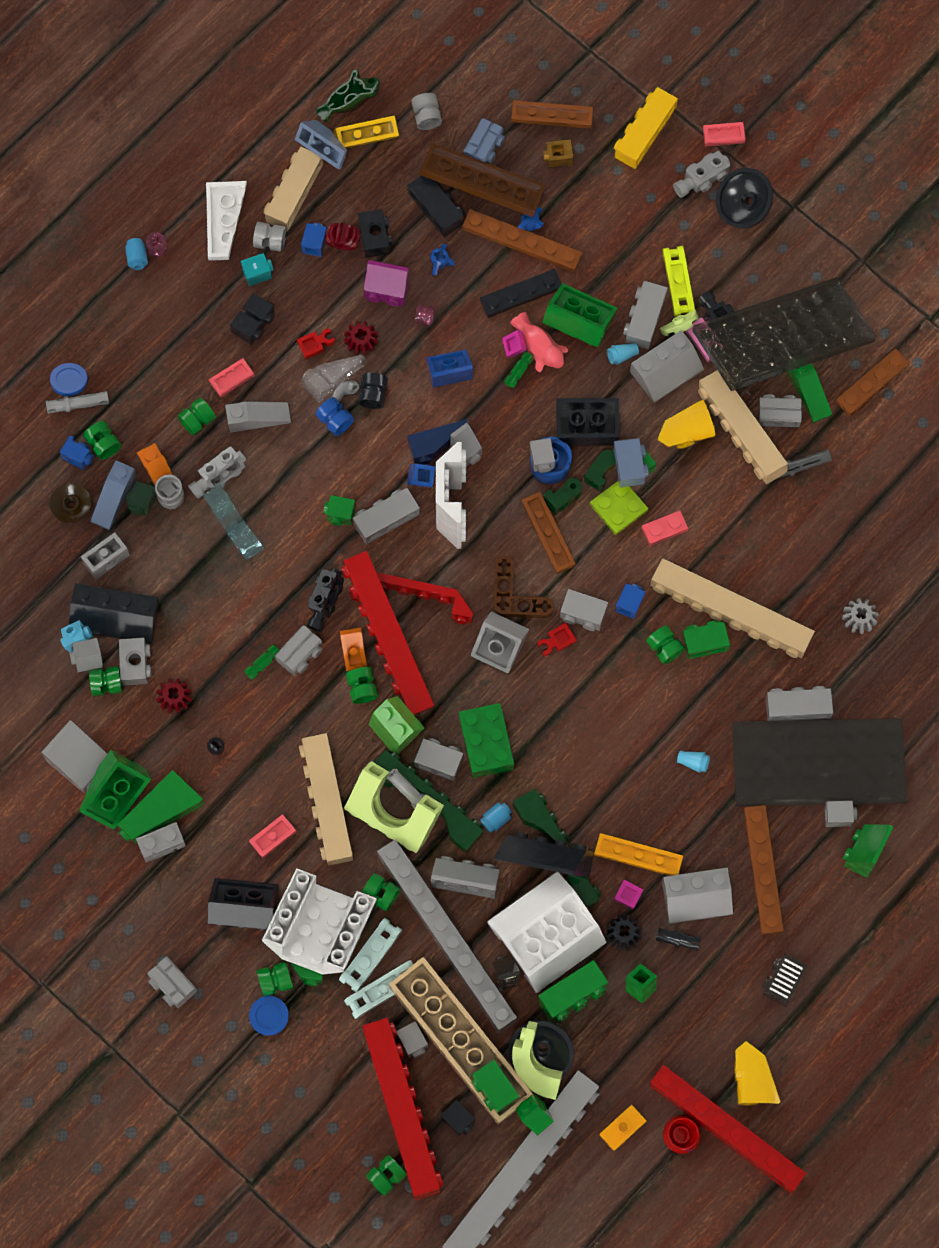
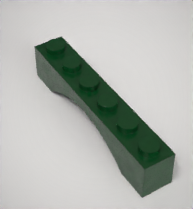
(534, 814)
(461, 829)

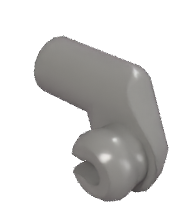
(345, 388)

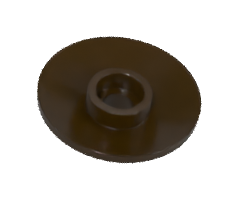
(68, 494)

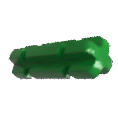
(519, 369)
(261, 662)

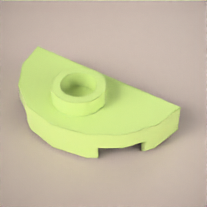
(679, 323)

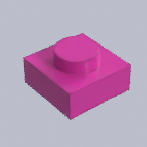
(514, 343)
(628, 894)

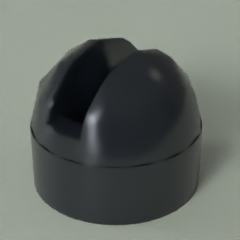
(212, 749)

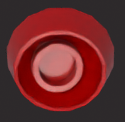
(682, 1134)

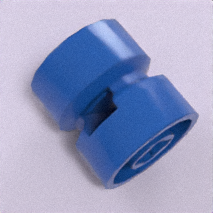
(336, 418)

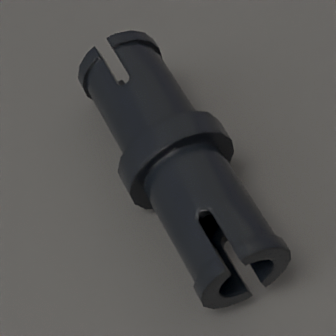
(678, 939)

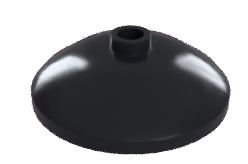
(734, 195)
(559, 1049)

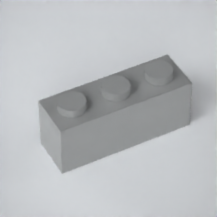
(645, 314)
(386, 515)
(799, 704)

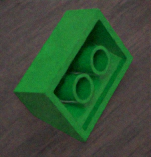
(579, 315)

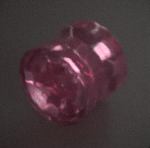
(159, 248)
(425, 314)

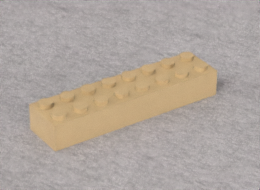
(453, 1030)

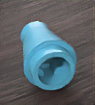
(621, 353)
(695, 760)

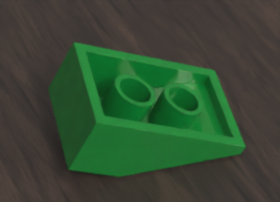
(114, 789)
(867, 848)

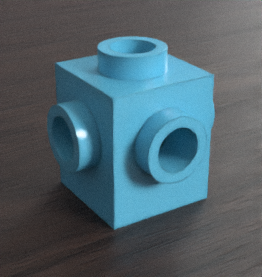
(74, 633)

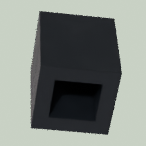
(458, 1118)

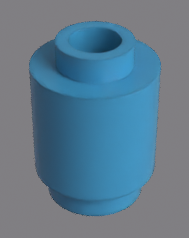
(136, 254)
(496, 817)

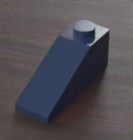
(432, 442)

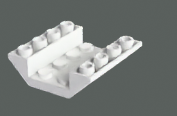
(450, 475)
(317, 925)
(547, 931)

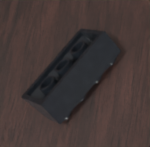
(114, 612)
(545, 855)

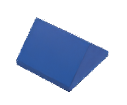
(450, 368)

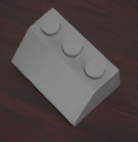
(667, 366)
(465, 877)
(698, 895)

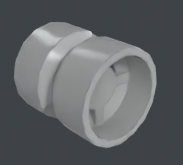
(426, 111)
(269, 236)
(169, 491)

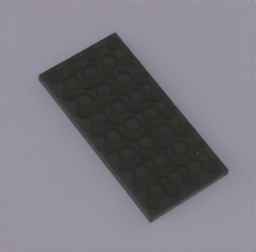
(783, 334)
(818, 762)

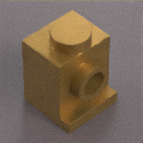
(563, 149)

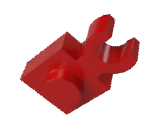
(312, 344)
(559, 638)

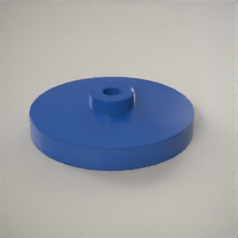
(68, 379)
(268, 1015)

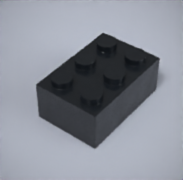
(587, 421)

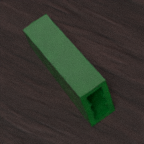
(161, 807)

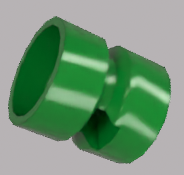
(196, 416)
(102, 439)
(665, 645)
(105, 681)
(361, 683)
(376, 885)
(274, 979)
(379, 1179)

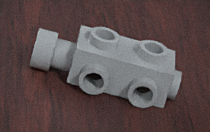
(710, 174)
(218, 469)

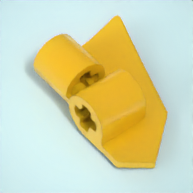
(687, 426)
(753, 1077)

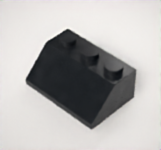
(242, 903)

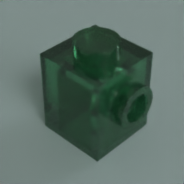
(141, 498)

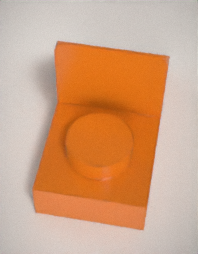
(154, 462)
(353, 649)

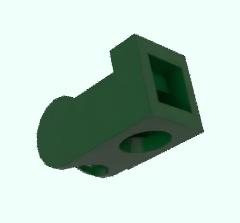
(602, 465)
(564, 496)

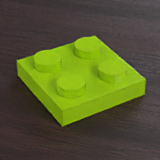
(618, 507)

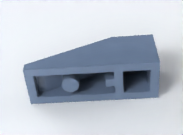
(321, 142)
(113, 494)

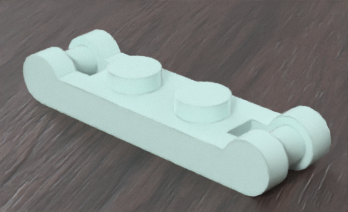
(370, 955)
(376, 992)

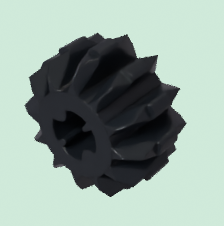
(624, 924)

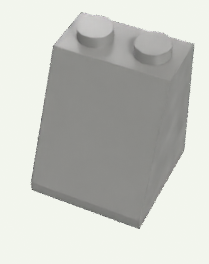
(74, 756)

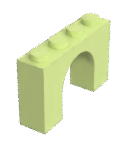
(366, 805)

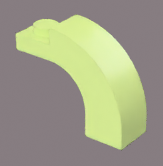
(534, 1075)

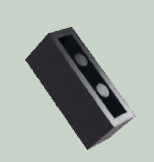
(436, 204)

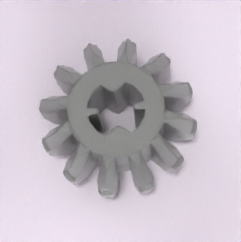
(861, 608)

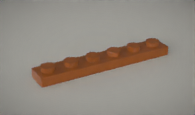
(522, 240)
(763, 870)

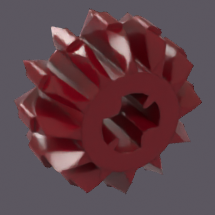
(342, 236)
(369, 338)
(182, 692)

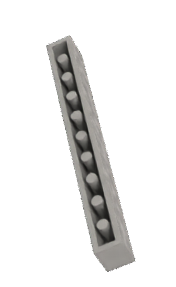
(447, 936)
(523, 1164)

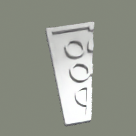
(223, 213)

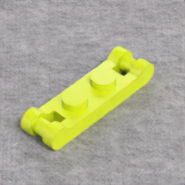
(678, 280)

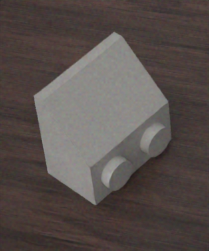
(499, 642)

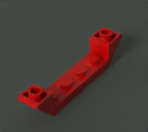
(460, 613)

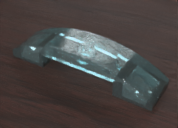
(232, 522)

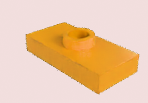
(622, 1127)

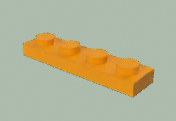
(638, 855)

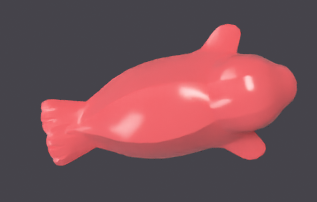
(540, 343)

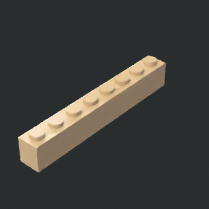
(731, 608)

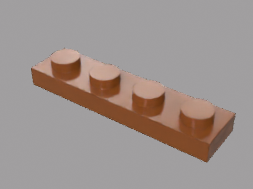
(552, 114)
(872, 382)
(548, 533)

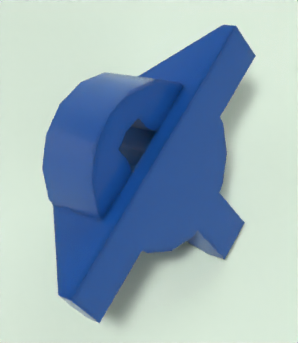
(531, 223)
(442, 260)

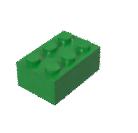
(486, 740)
(573, 993)

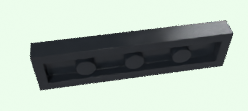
(520, 293)

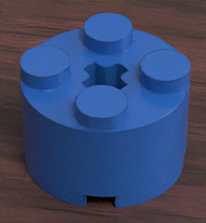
(563, 460)

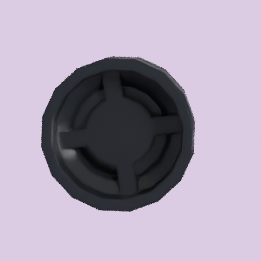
(372, 390)

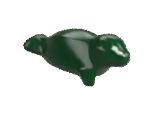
(349, 95)

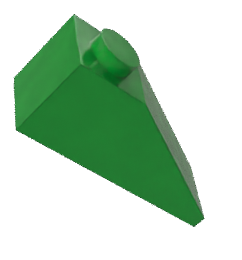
(811, 392)

